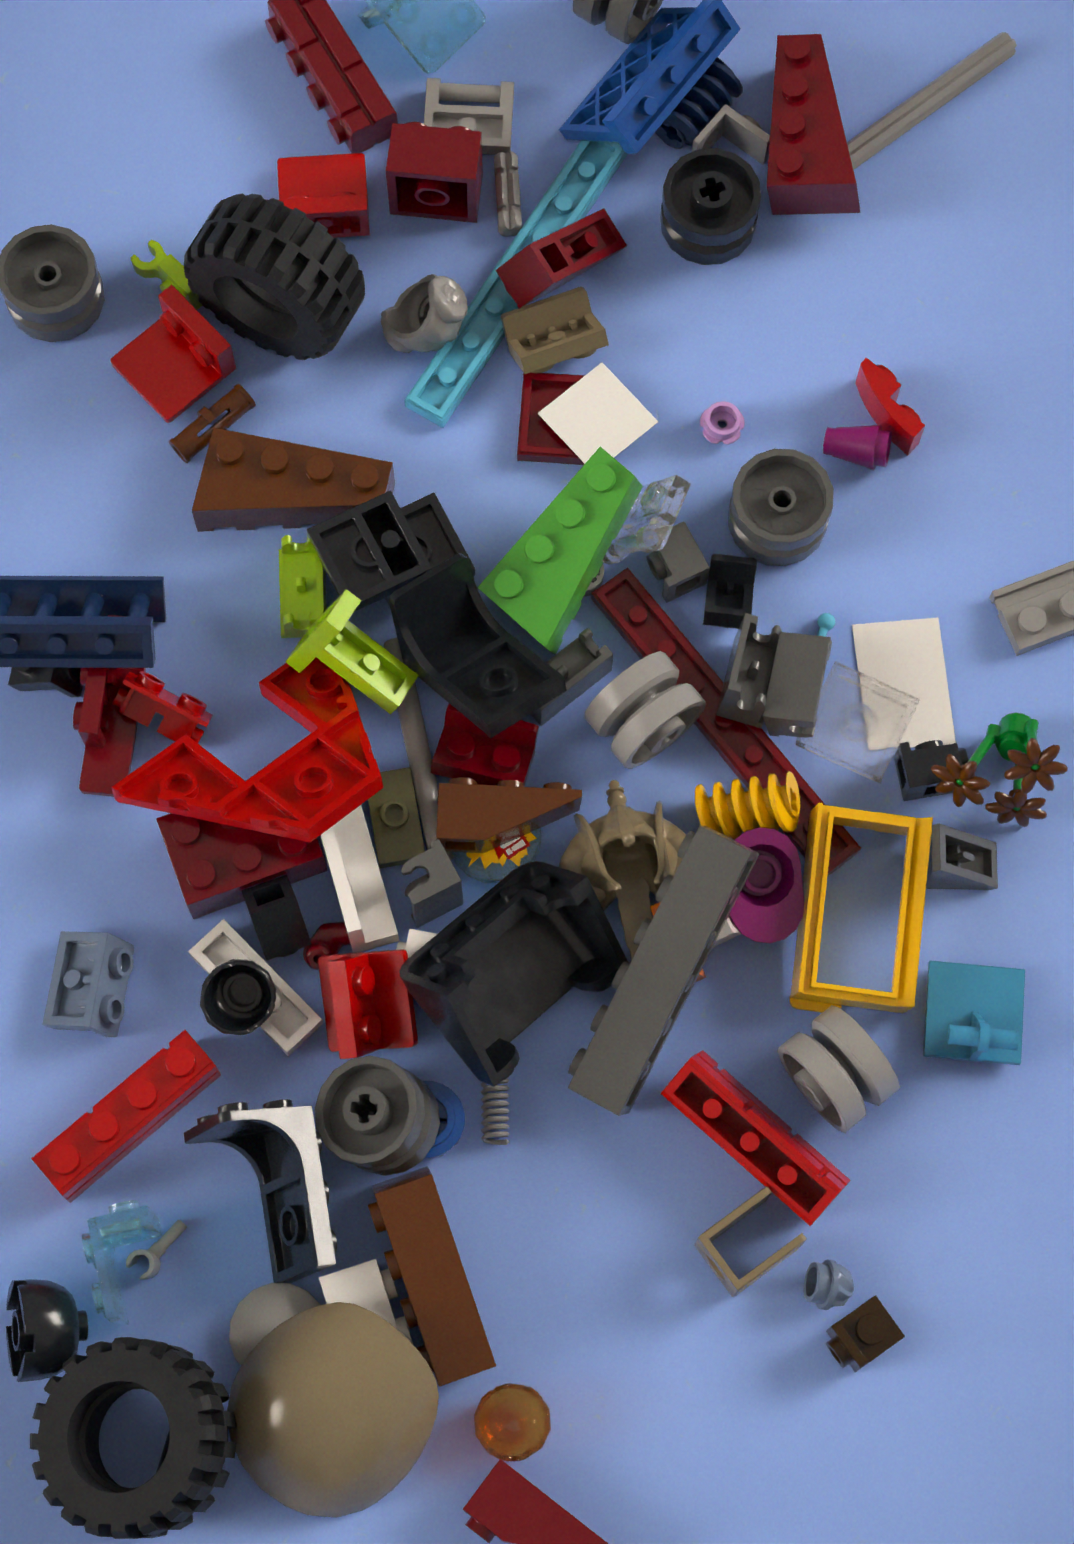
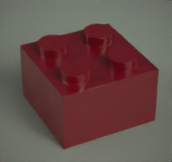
(434, 172)

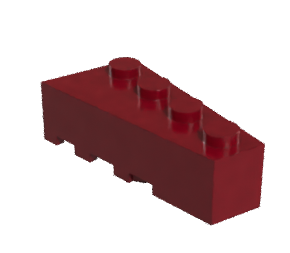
(808, 144)

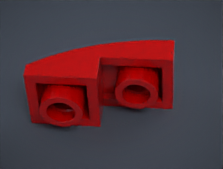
(879, 394)

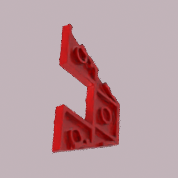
(295, 793)

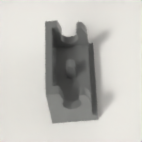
(582, 666)
(748, 673)
(796, 684)
(437, 890)

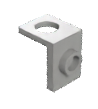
(739, 130)

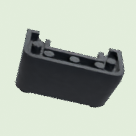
(512, 962)

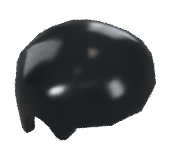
(238, 997)

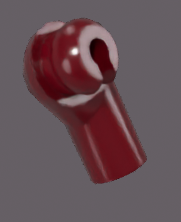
(325, 941)

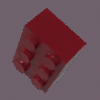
(222, 860)

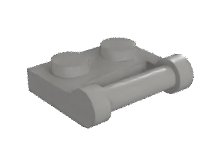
(492, 121)

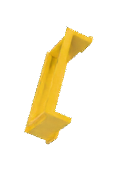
(817, 997)

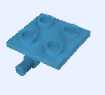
(974, 1012)

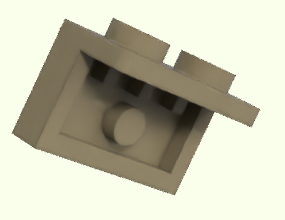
(553, 331)

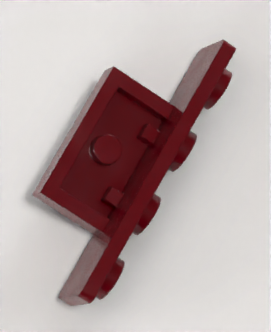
(105, 732)

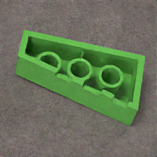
(563, 550)

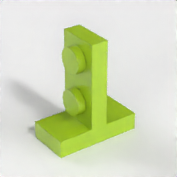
(354, 655)

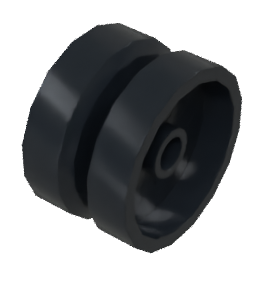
(710, 206)

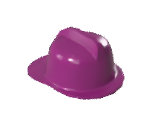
(773, 893)

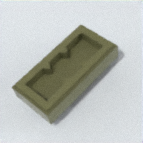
(396, 819)

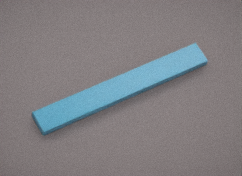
(481, 332)

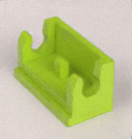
(301, 587)

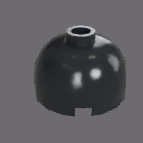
(42, 1329)

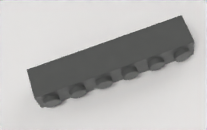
(662, 970)

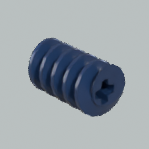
(700, 105)

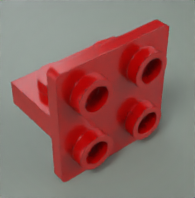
(366, 1002)

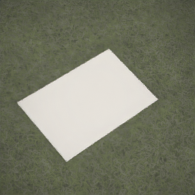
(912, 660)

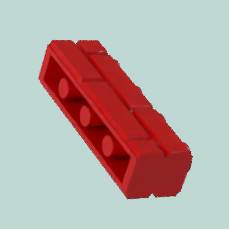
(126, 1116)
(755, 1137)

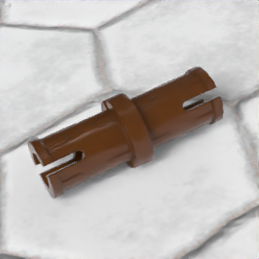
(236, 404)

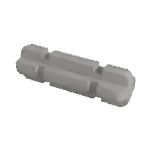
(507, 193)

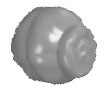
(425, 315)

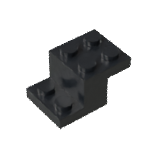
(384, 546)

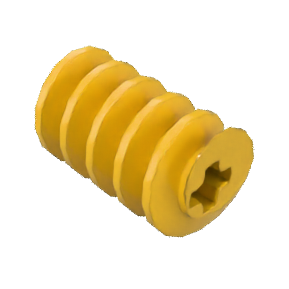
(750, 809)

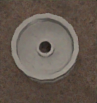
(644, 709)
(838, 1068)

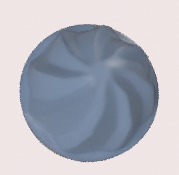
(828, 1284)

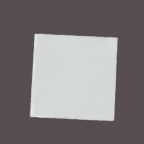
(597, 414)

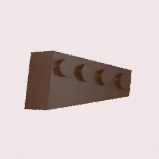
(281, 483)
(432, 1275)

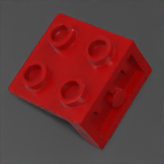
(328, 191)
(175, 358)

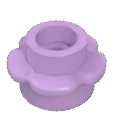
(723, 412)

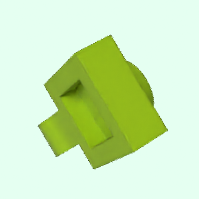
(166, 269)

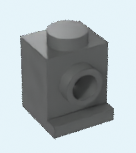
(679, 564)

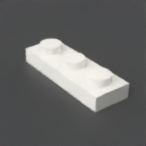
(292, 1017)

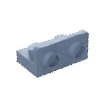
(89, 983)

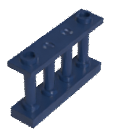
(67, 624)

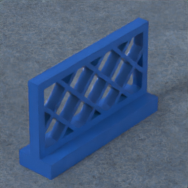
(653, 76)

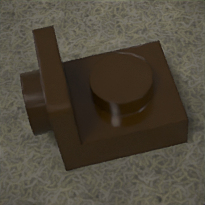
(863, 1335)

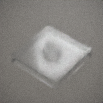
(859, 722)

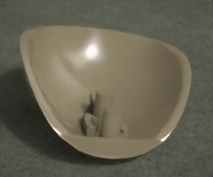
(332, 1410)

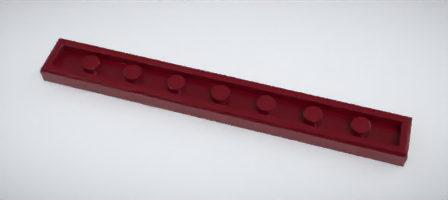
(740, 745)

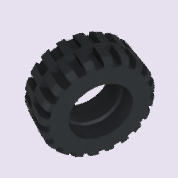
(274, 276)
(72, 1426)

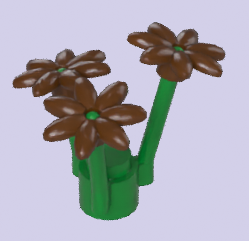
(1017, 743)

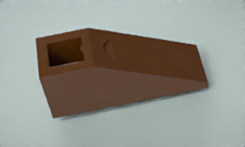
(487, 816)

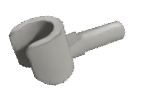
(156, 1250)

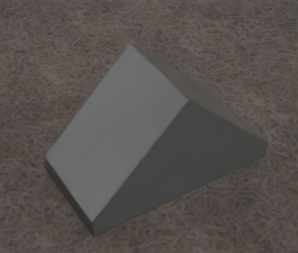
(961, 860)

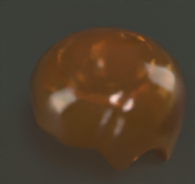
(512, 1422)

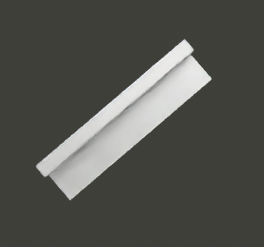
(359, 883)

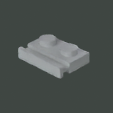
(1037, 608)

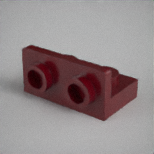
(472, 754)

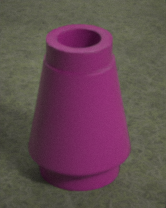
(859, 445)

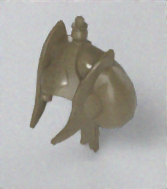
(625, 857)

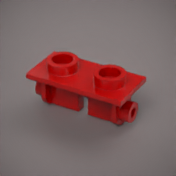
(148, 697)

